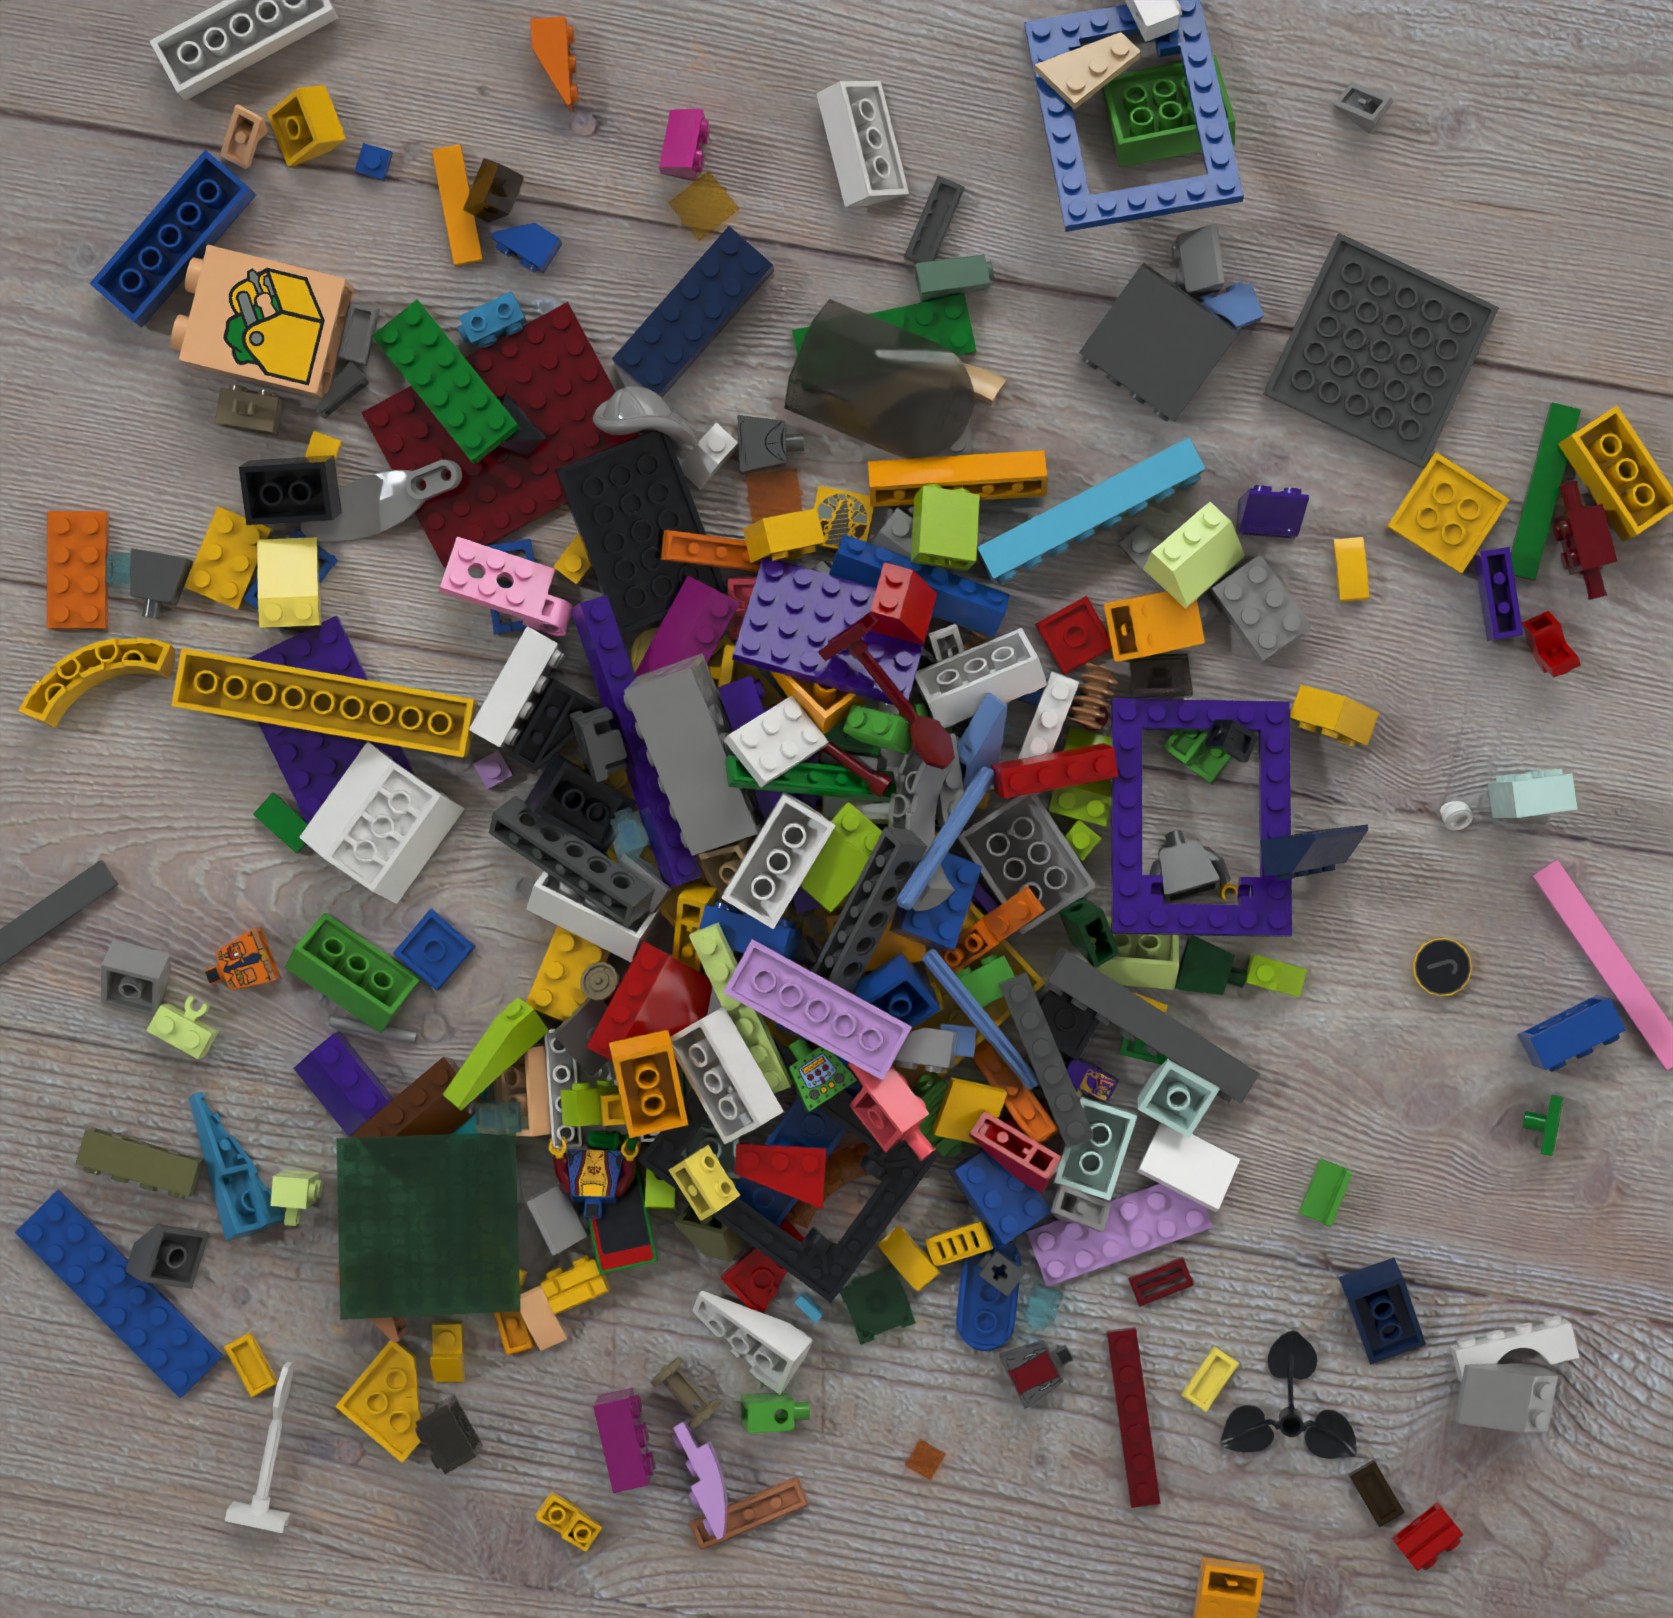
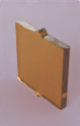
(773, 494)

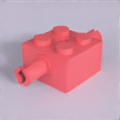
(891, 1111)

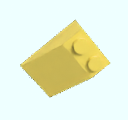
(288, 582)

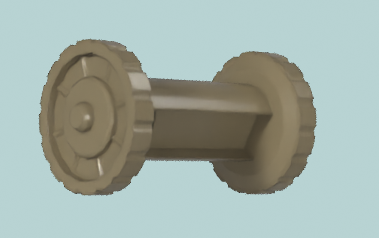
(600, 982)
(685, 1392)

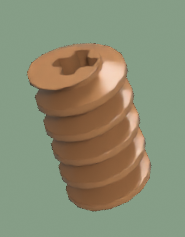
(1093, 696)

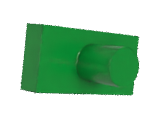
(1546, 1123)

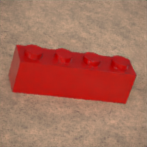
(1054, 770)

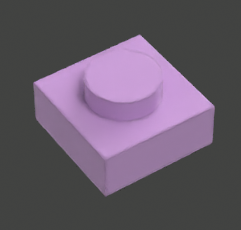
(493, 769)

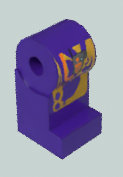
(1091, 1078)

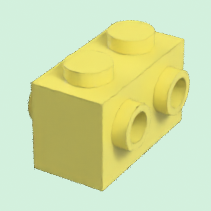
(704, 1182)

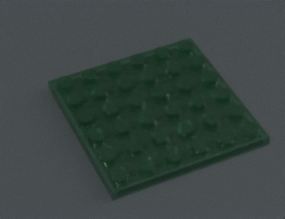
(427, 1225)

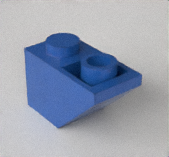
(530, 243)

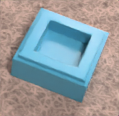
(809, 1306)

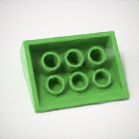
(1154, 114)

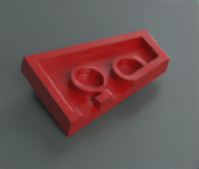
(785, 1169)
(756, 1276)

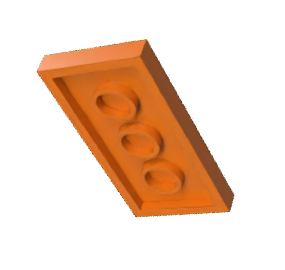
(77, 569)

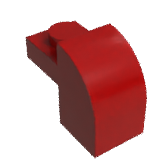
(1549, 645)

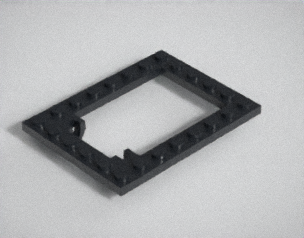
(815, 1260)

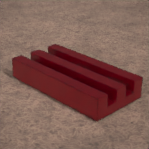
(1155, 1271)

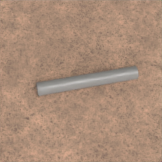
(362, 1027)

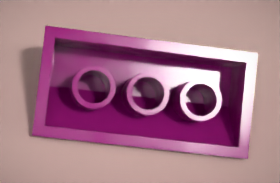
(690, 627)

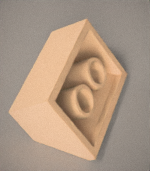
(528, 1083)

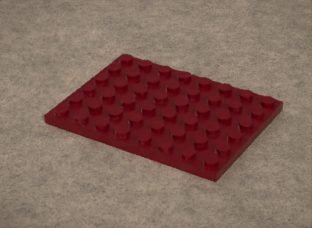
(559, 387)

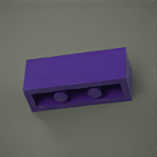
(1498, 594)

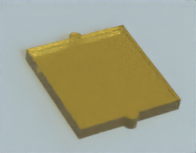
(703, 205)

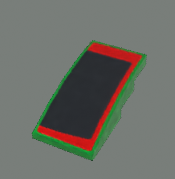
(625, 1231)

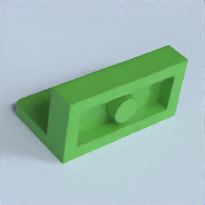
(1325, 1192)

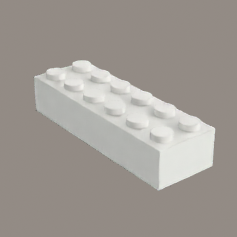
(234, 38)

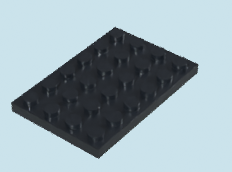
(621, 509)

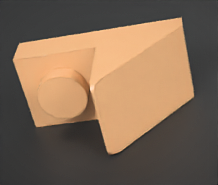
(242, 136)

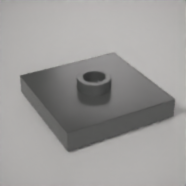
(577, 1031)

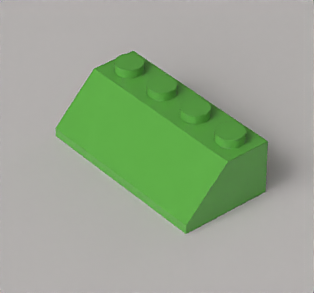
(352, 972)

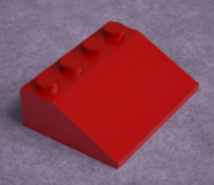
(652, 998)

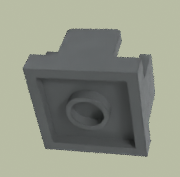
(599, 746)

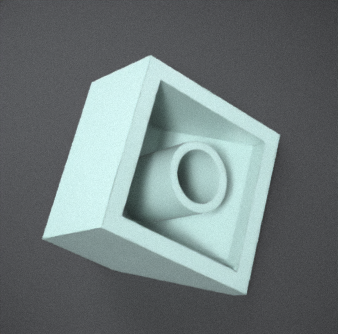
(1176, 1097)

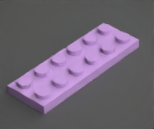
(817, 1009)
(1133, 1226)

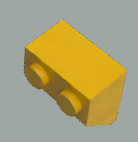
(306, 125)

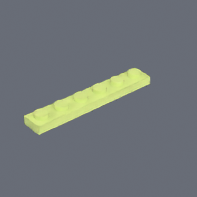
(720, 965)

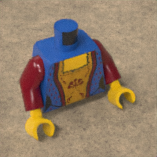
(594, 1174)

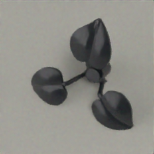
(1327, 1437)

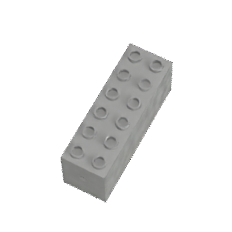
(685, 737)

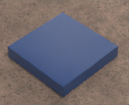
(434, 949)

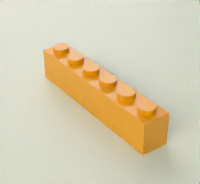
(988, 475)

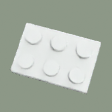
(776, 741)

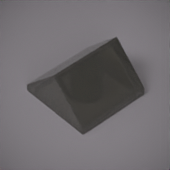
(1160, 677)

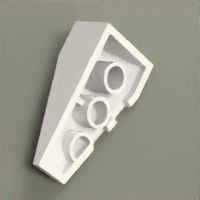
(765, 1342)

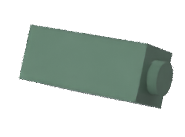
(952, 277)

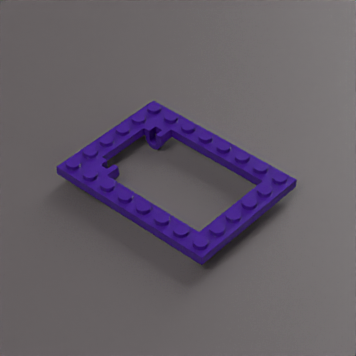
(1137, 898)

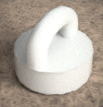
(1456, 815)

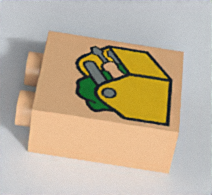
(262, 322)

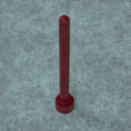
(876, 781)

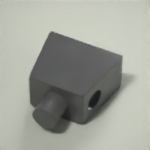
(157, 579)

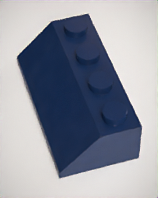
(1310, 851)

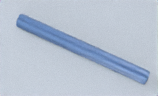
(945, 838)
(980, 1019)

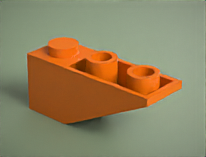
(551, 46)

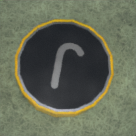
(1441, 966)

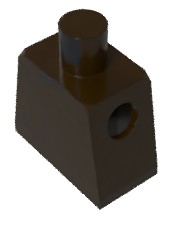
(493, 188)

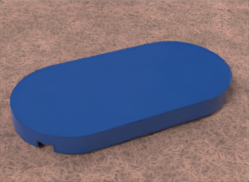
(983, 1312)

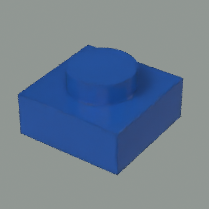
(373, 162)

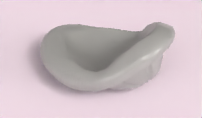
(640, 409)

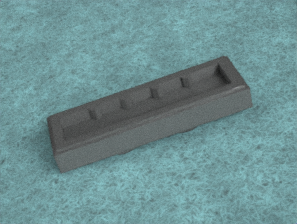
(934, 221)

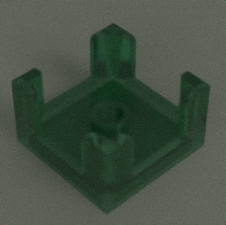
(877, 1303)

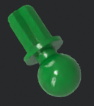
(610, 1141)

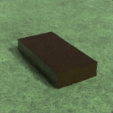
(1376, 1493)

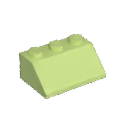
(1195, 555)
(1143, 960)

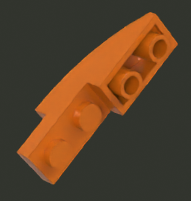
(993, 929)

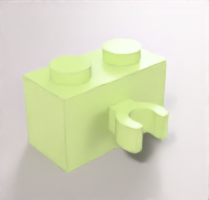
(183, 1028)
(295, 1191)

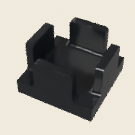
(1068, 1023)

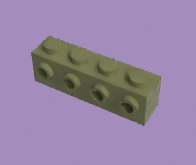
(140, 1162)

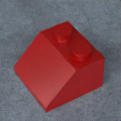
(902, 604)

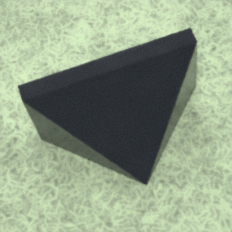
(528, 436)

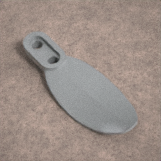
(383, 501)

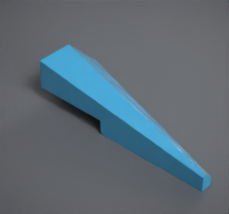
(237, 1189)

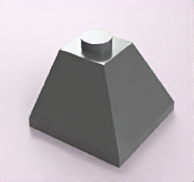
(168, 1256)

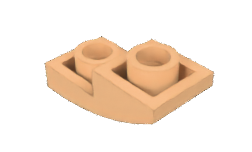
(540, 1319)

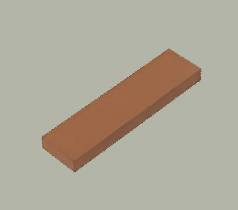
(754, 1511)

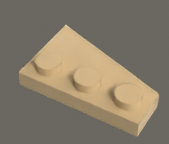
(1088, 68)

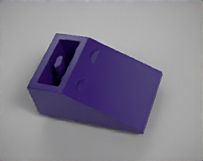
(1271, 512)

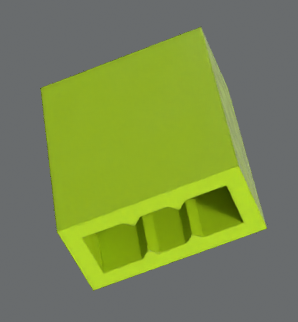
(945, 527)

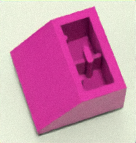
(683, 142)

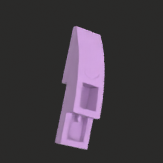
(710, 1490)

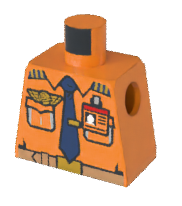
(244, 962)

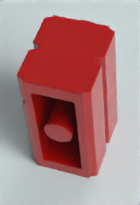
(1428, 1537)

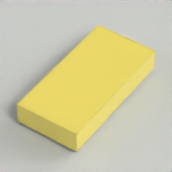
(1210, 1378)

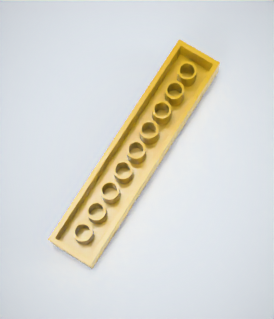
(324, 702)

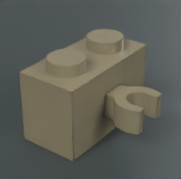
(249, 410)

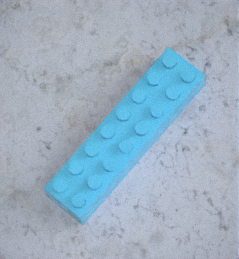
(1091, 509)

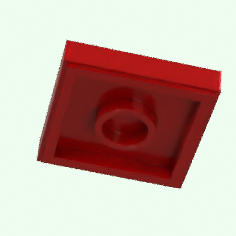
(1074, 635)

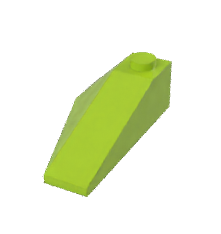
(502, 1044)

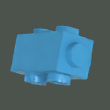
(492, 320)

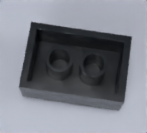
(290, 490)

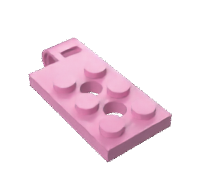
(524, 599)

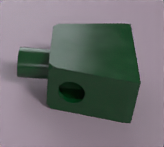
(1083, 922)
(1207, 968)

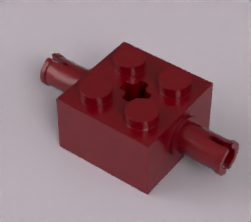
(1584, 540)

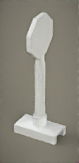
(258, 1512)

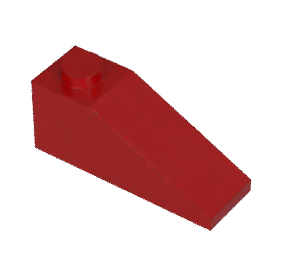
(1016, 1152)

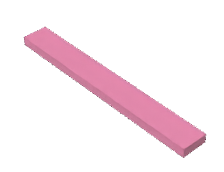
(1607, 960)

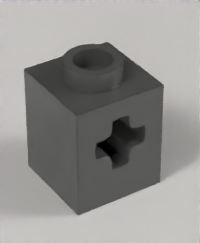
(1003, 1283)

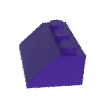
(343, 1083)

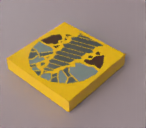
(842, 514)

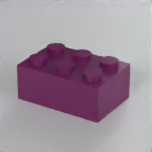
(624, 1439)

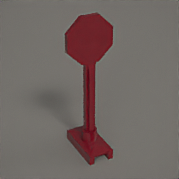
(927, 734)

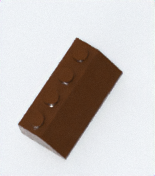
(421, 1107)

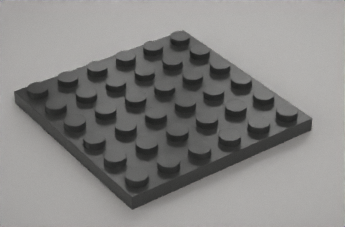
(1380, 350)

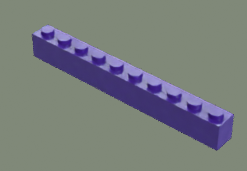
(612, 676)

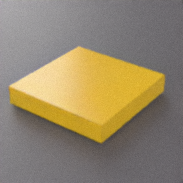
(963, 1107)

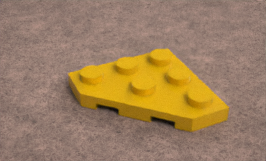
(387, 1400)

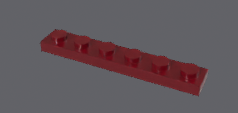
(1133, 1417)

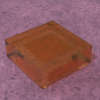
(925, 1459)

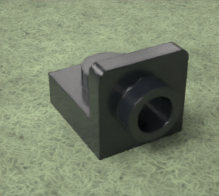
(1232, 739)

